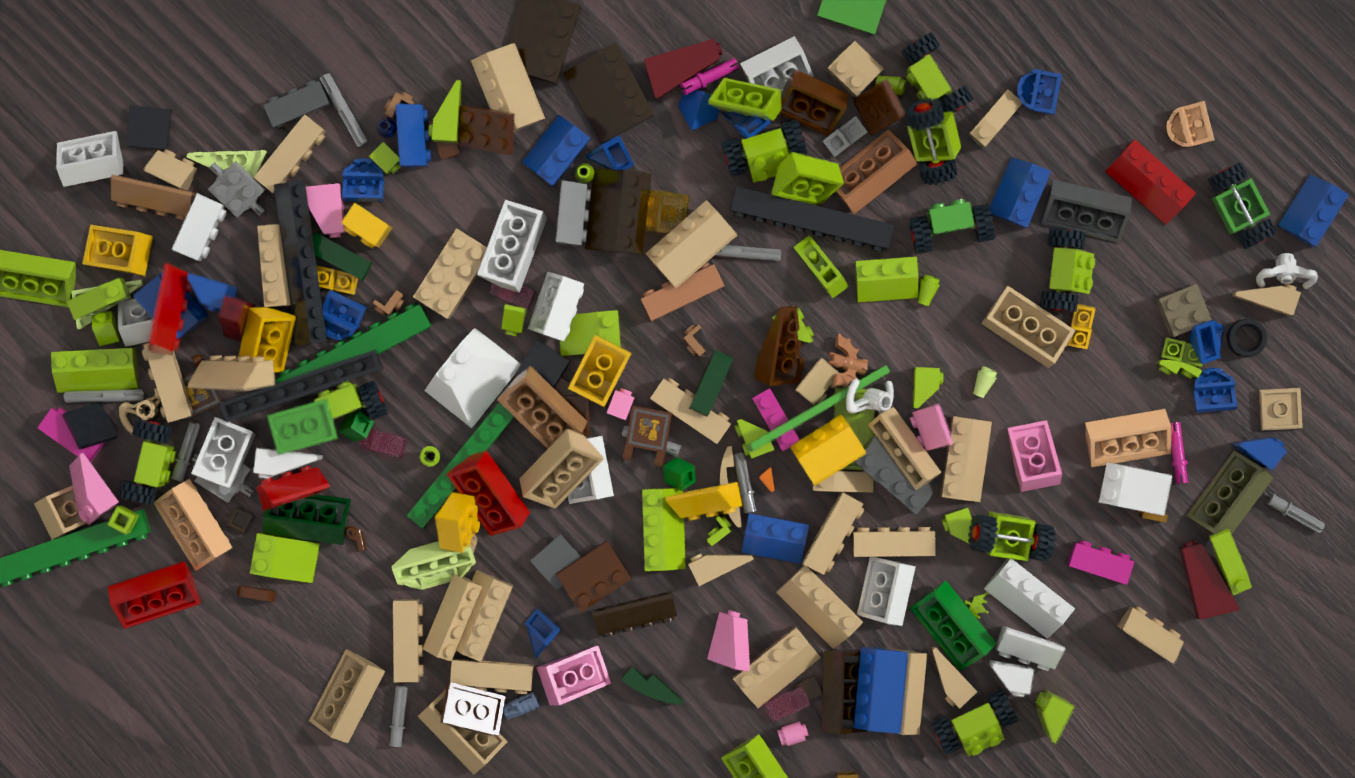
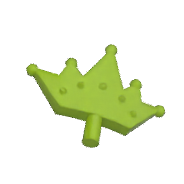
(976, 605)

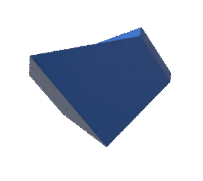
(696, 109)
(746, 125)
(612, 155)
(1207, 340)
(541, 631)

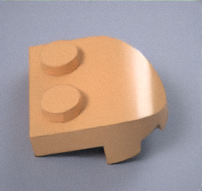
(1190, 125)

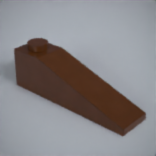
(780, 355)

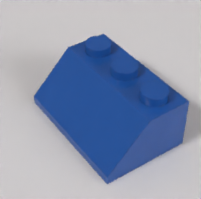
(413, 135)
(556, 150)
(1019, 192)
(1312, 210)
(211, 291)
(192, 317)
(774, 538)

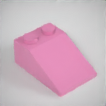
(931, 427)
(1034, 456)
(90, 491)
(573, 675)

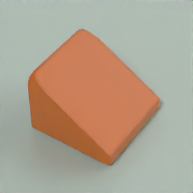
(767, 479)

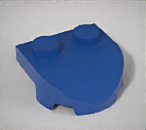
(1040, 91)
(363, 182)
(341, 316)
(1214, 391)

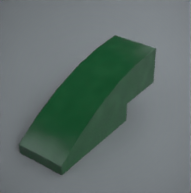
(340, 256)
(711, 383)
(651, 687)

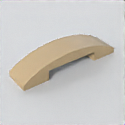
(727, 461)

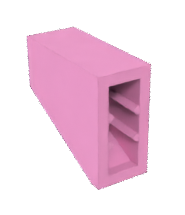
(327, 208)
(730, 641)

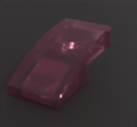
(521, 299)
(385, 443)
(787, 704)

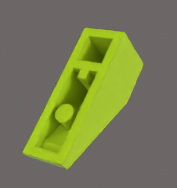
(446, 121)
(821, 267)
(99, 298)
(1230, 562)

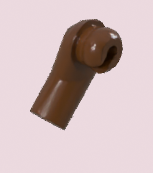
(357, 536)

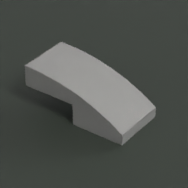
(845, 136)

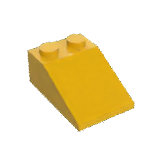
(117, 250)
(599, 370)

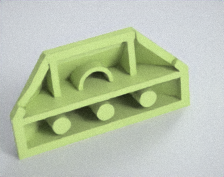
(431, 566)

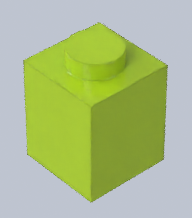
(386, 159)
(105, 328)
(123, 519)

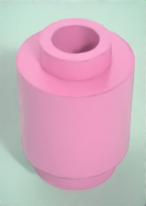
(792, 734)

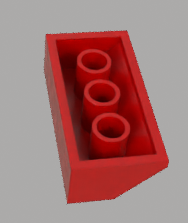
(1150, 182)
(168, 311)
(497, 501)
(153, 595)

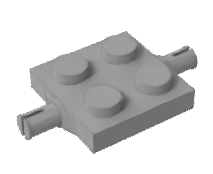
(236, 189)
(224, 492)

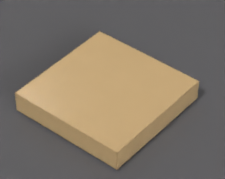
(1280, 409)

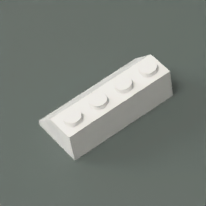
(512, 245)
(1029, 598)

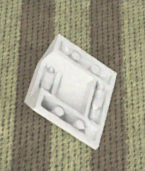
(472, 377)

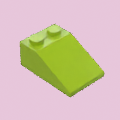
(586, 326)
(284, 558)

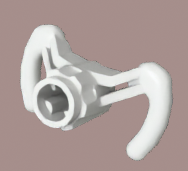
(1287, 272)
(872, 398)

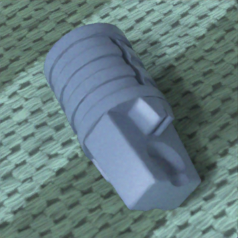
(521, 705)

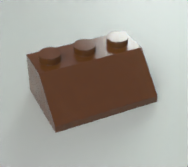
(813, 102)
(594, 576)

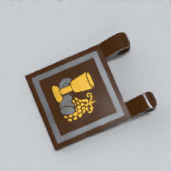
(201, 398)
(648, 431)

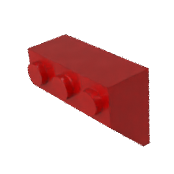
(291, 487)

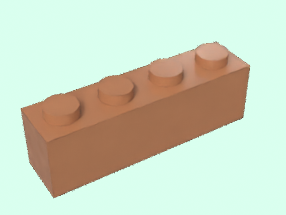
(671, 298)

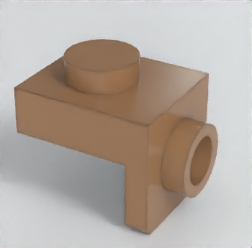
(390, 106)
(395, 302)
(694, 347)

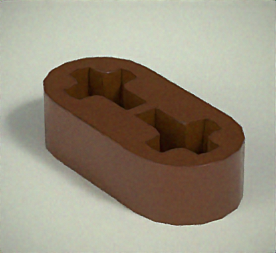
(256, 593)

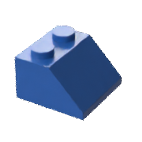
(1263, 451)

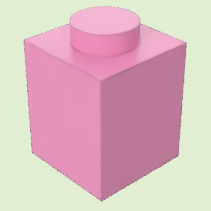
(621, 403)

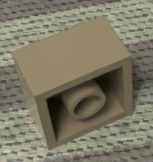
(1183, 310)

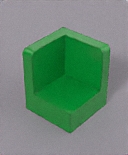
(356, 426)
(679, 473)

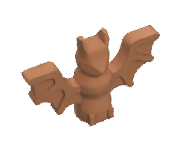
(849, 363)

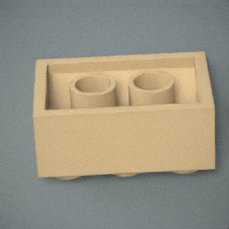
(1151, 633)

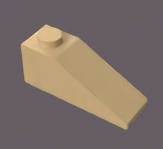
(995, 119)
(1279, 298)
(846, 482)
(714, 565)
(953, 683)

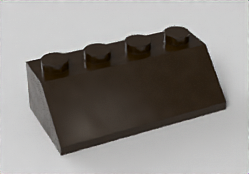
(634, 613)
(840, 691)

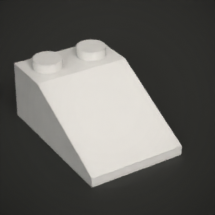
(223, 452)
(270, 463)
(1135, 488)

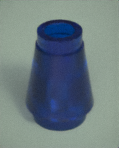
(390, 131)

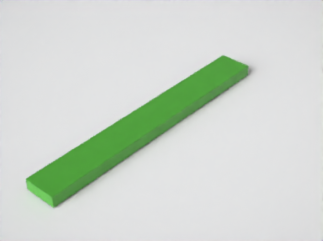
(811, 412)

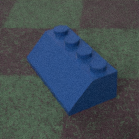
(880, 690)

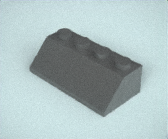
(1086, 210)
(887, 474)

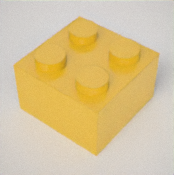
(369, 227)
(457, 522)

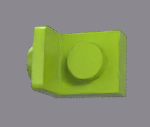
(716, 534)

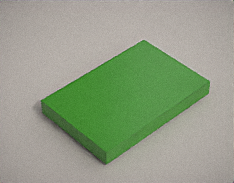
(857, 14)
(302, 427)

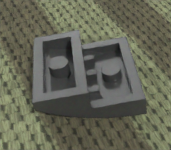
(554, 559)

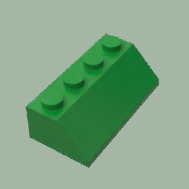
(953, 626)

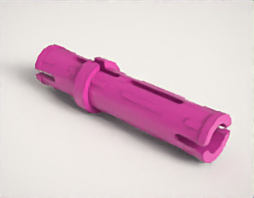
(701, 80)
(1178, 454)

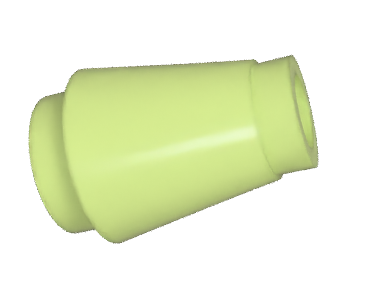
(984, 381)

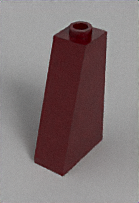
(677, 66)
(234, 317)
(1206, 586)

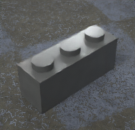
(296, 104)

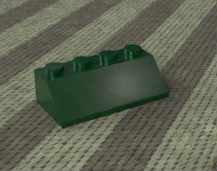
(310, 518)

